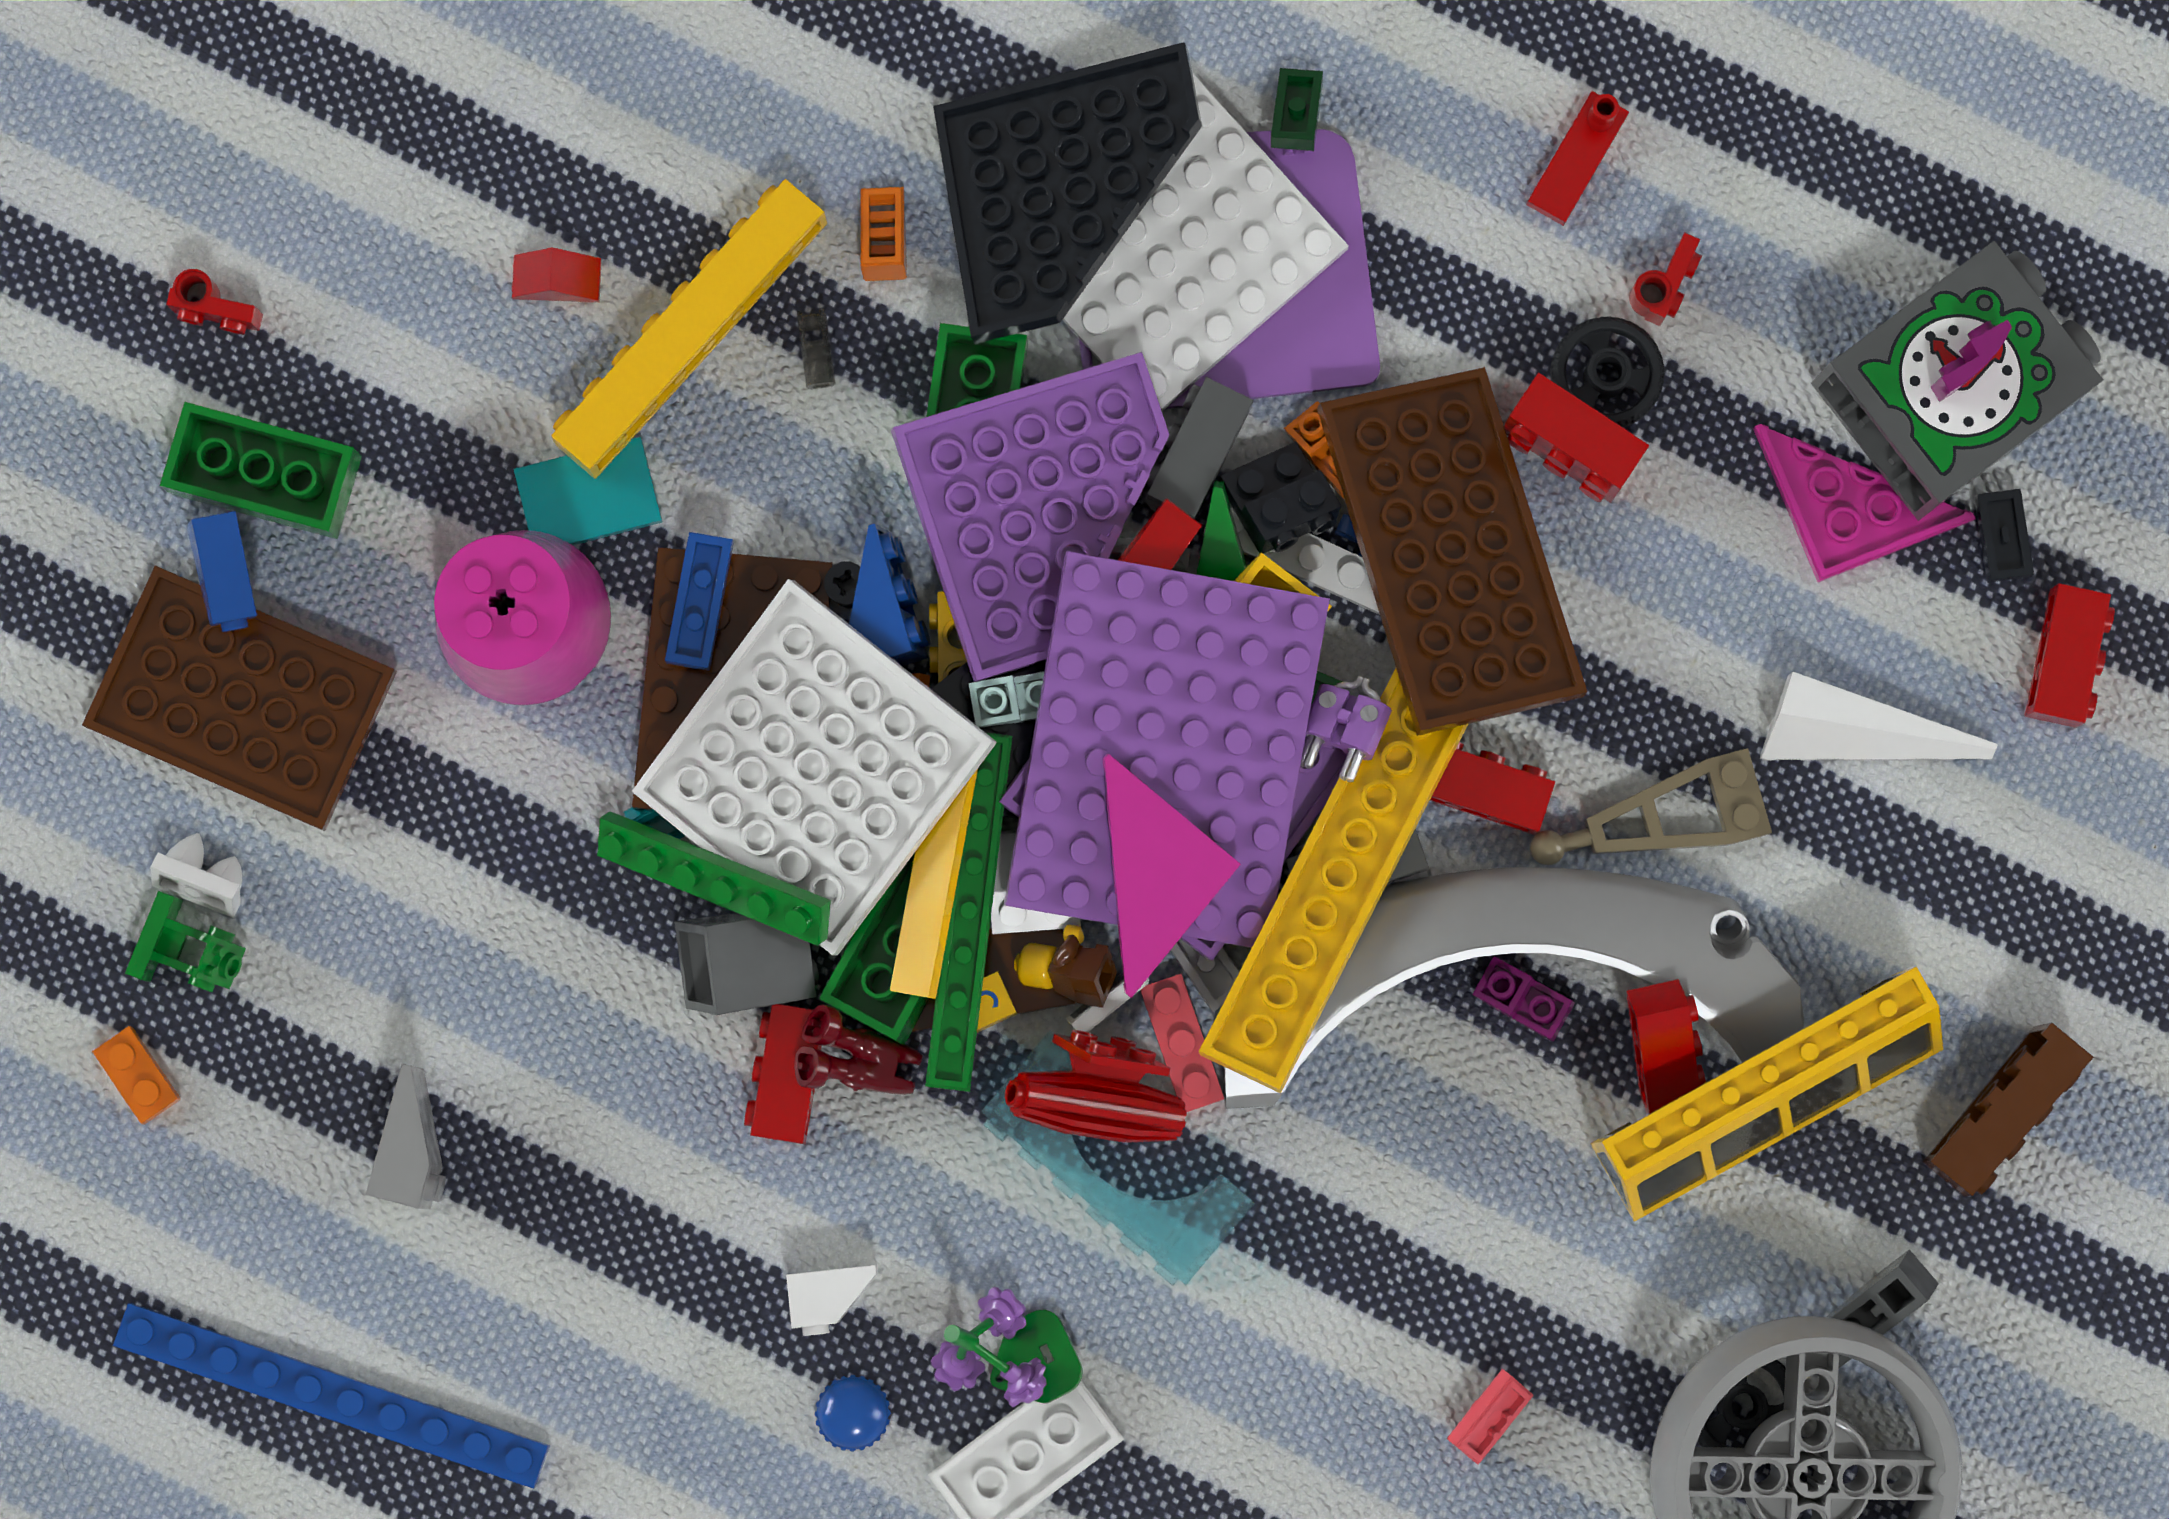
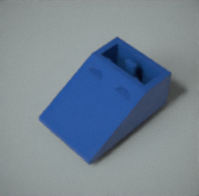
(886, 600)

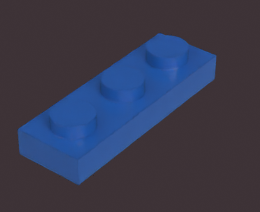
(699, 601)

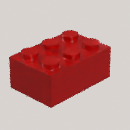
(1573, 439)

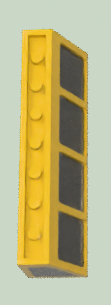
(1773, 1094)

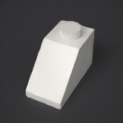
(825, 1296)

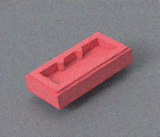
(1490, 1416)

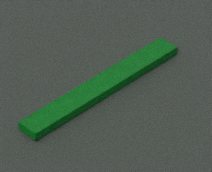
(967, 938)

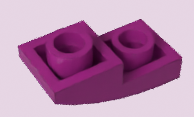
(1981, 348)
(1523, 999)

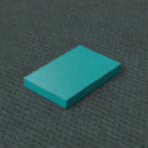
(577, 508)

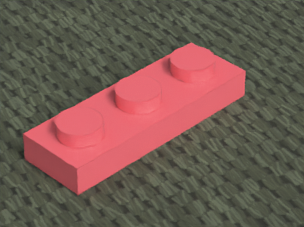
(1180, 1042)

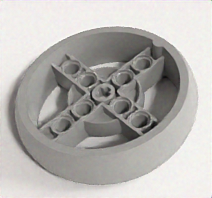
(1810, 1348)

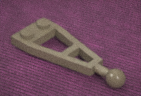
(1735, 798)

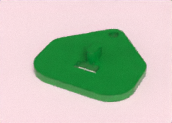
(1041, 1329)

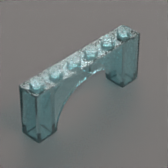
(1174, 1232)

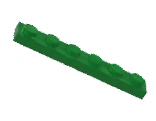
(714, 878)

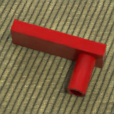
(1578, 157)

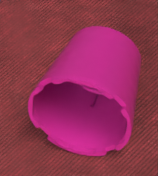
(544, 640)

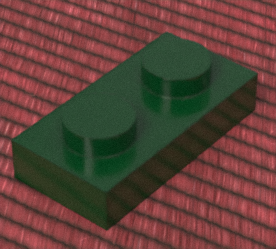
(1297, 109)

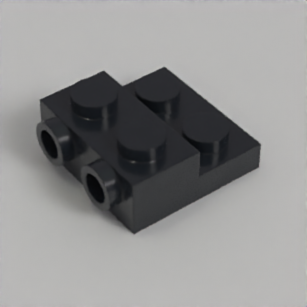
(1281, 499)

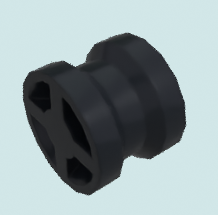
(834, 585)

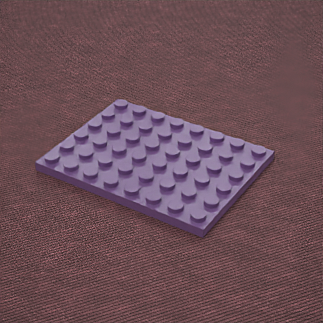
(1195, 695)

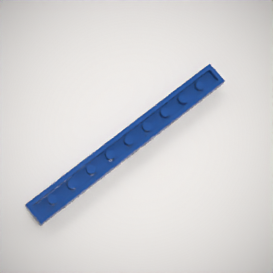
(331, 1395)

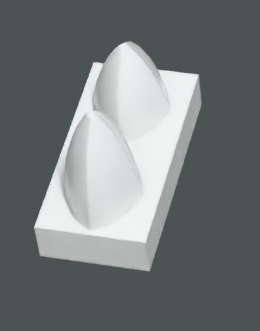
(182, 876)

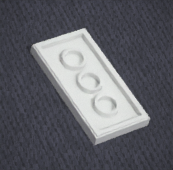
(1026, 1457)

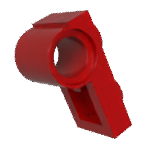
(1683, 263)
(231, 315)

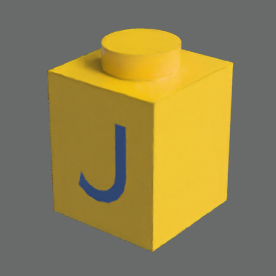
(995, 1003)

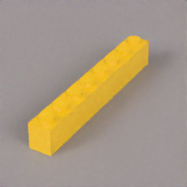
(689, 328)

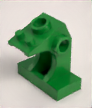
(165, 938)

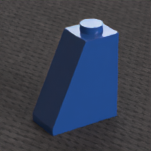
(222, 570)

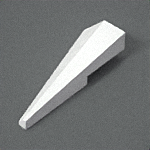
(1836, 724)

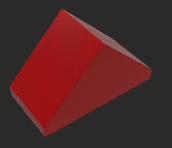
(556, 276)

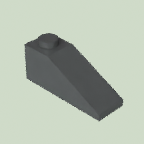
(1888, 1296)

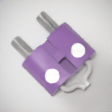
(1345, 723)

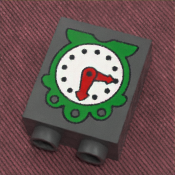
(1938, 447)

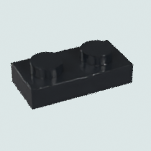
(2004, 535)

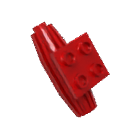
(1100, 1093)

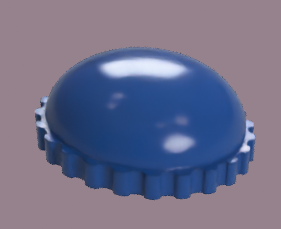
(852, 1413)

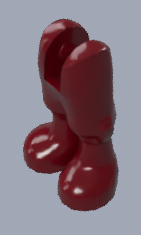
(872, 1060)

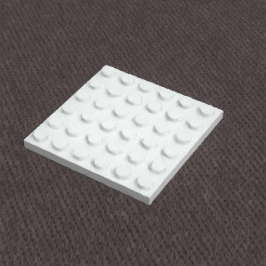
(1204, 259)
(815, 760)

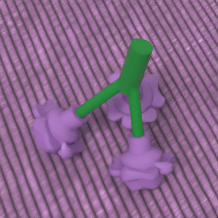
(960, 1362)

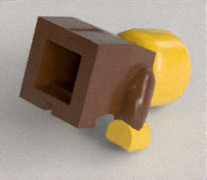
(1072, 971)

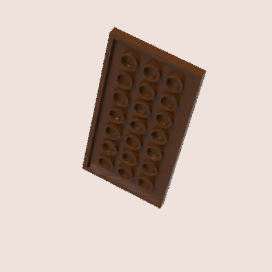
(1451, 551)

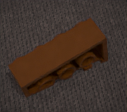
(2007, 1109)

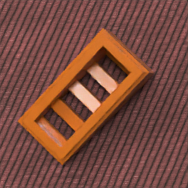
(883, 261)

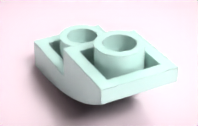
(1006, 699)

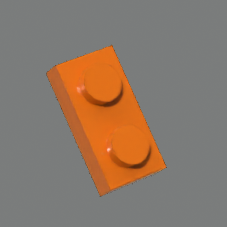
(136, 1075)

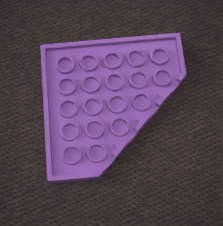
(1021, 485)

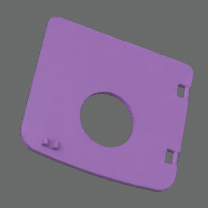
(1328, 329)

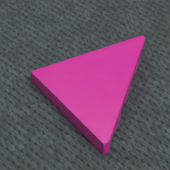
(1844, 509)
(1160, 872)

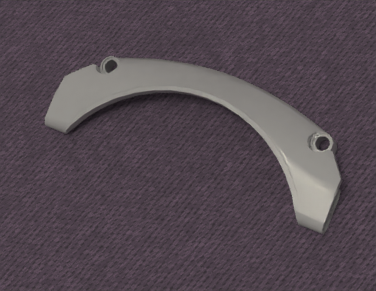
(1598, 916)

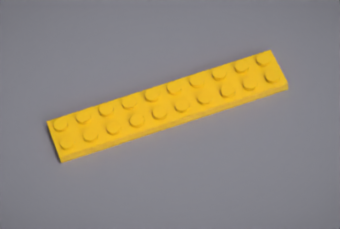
(1328, 900)

